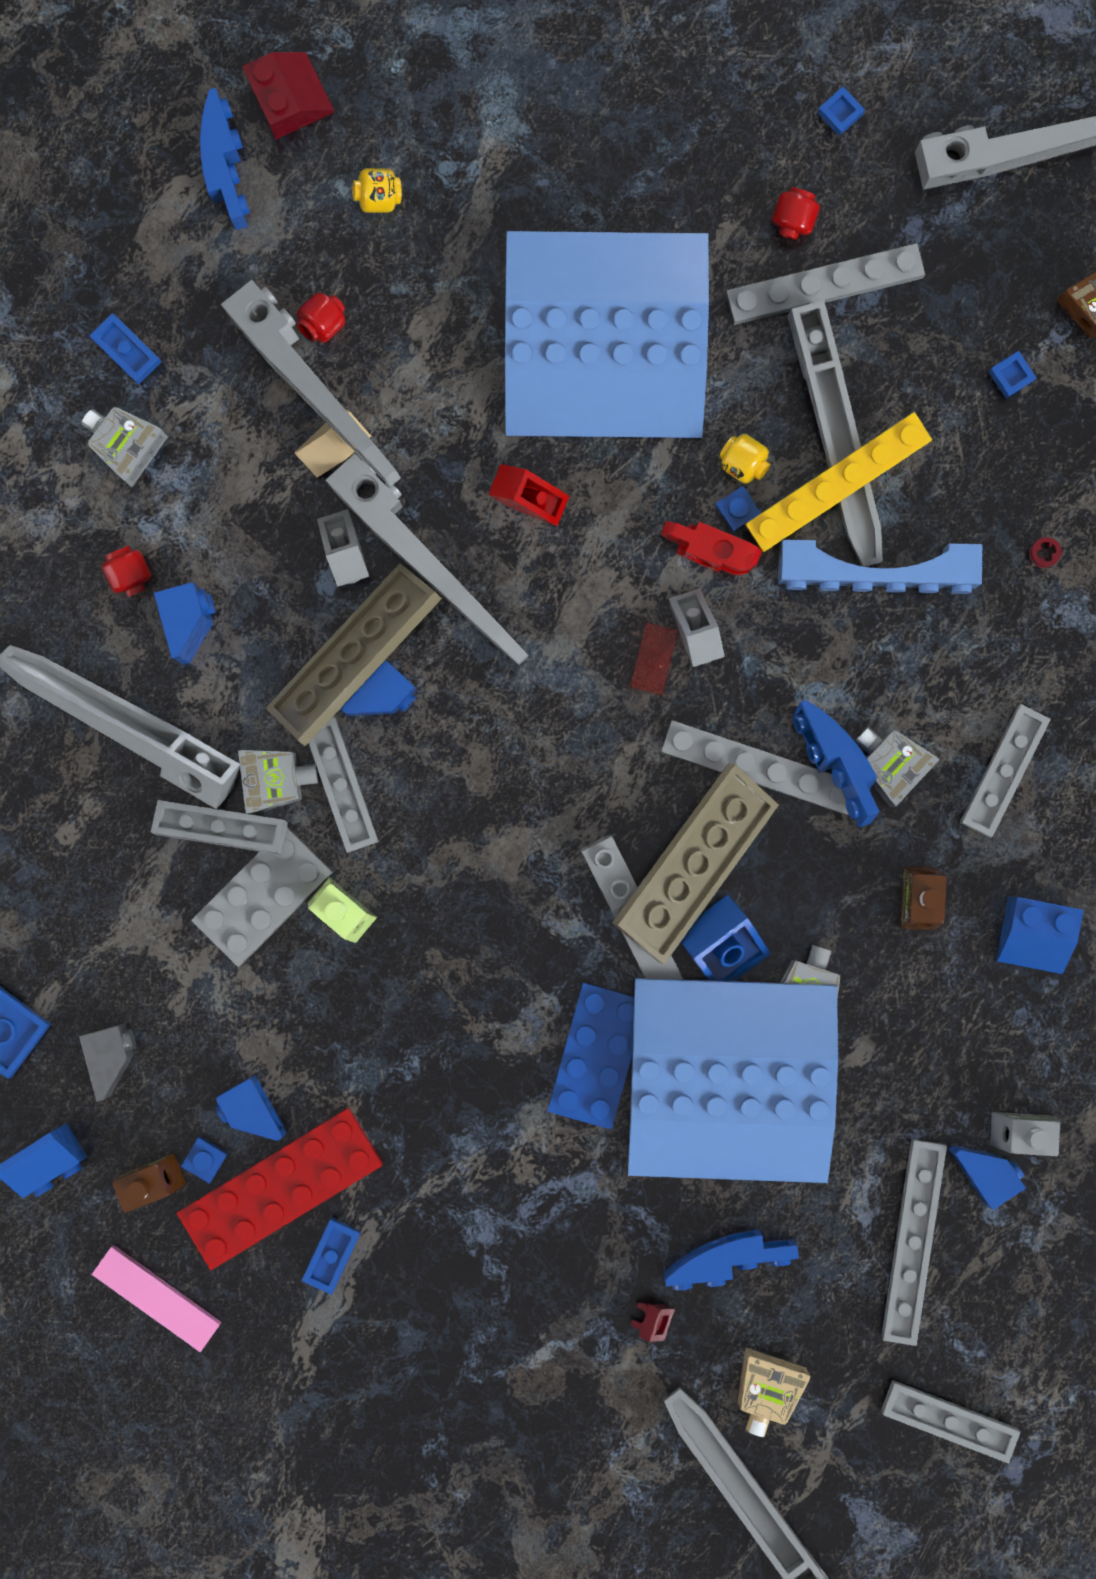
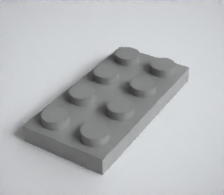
(261, 898)

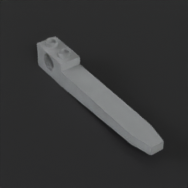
(990, 156)
(273, 341)
(835, 422)
(379, 516)
(181, 756)
(617, 888)
(741, 1489)

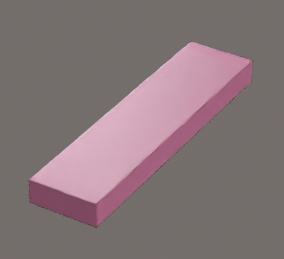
(156, 1298)

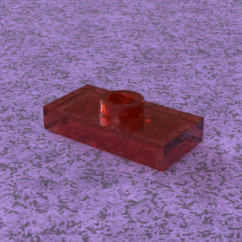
(654, 659)

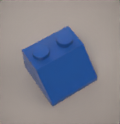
(185, 619)
(1038, 934)
(724, 942)
(43, 1161)

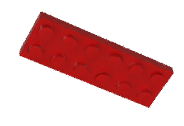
(279, 1188)

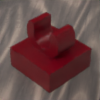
(655, 1322)

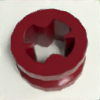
(1053, 559)

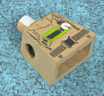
(769, 1389)

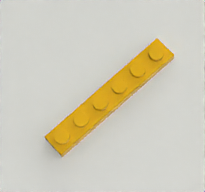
(838, 482)

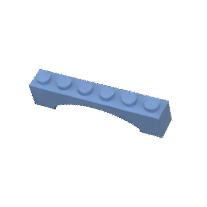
(804, 564)

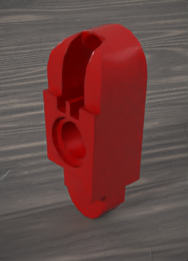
(712, 547)

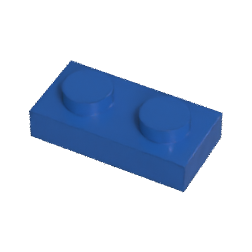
(125, 348)
(331, 1256)

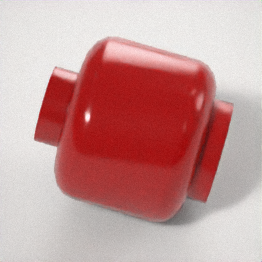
(795, 213)
(320, 317)
(126, 571)

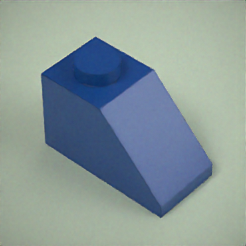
(381, 694)
(250, 1110)
(990, 1175)

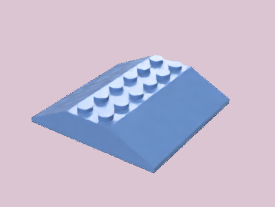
(606, 334)
(733, 1080)

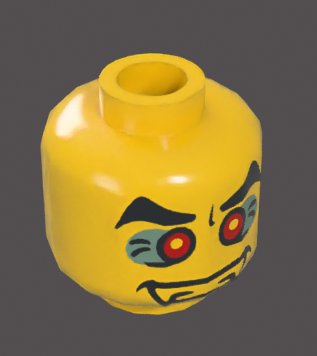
(377, 190)
(744, 458)

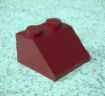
(287, 91)

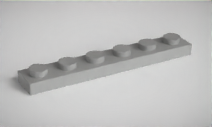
(825, 283)
(760, 766)
(913, 1242)

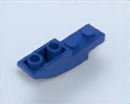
(218, 154)
(834, 749)
(714, 1260)

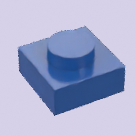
(841, 111)
(1012, 374)
(737, 509)
(204, 1159)

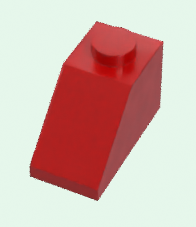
(528, 494)

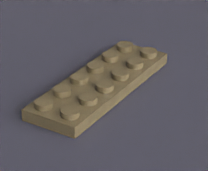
(353, 654)
(695, 863)

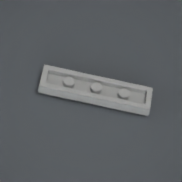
(1005, 770)
(342, 788)
(219, 827)
(950, 1421)

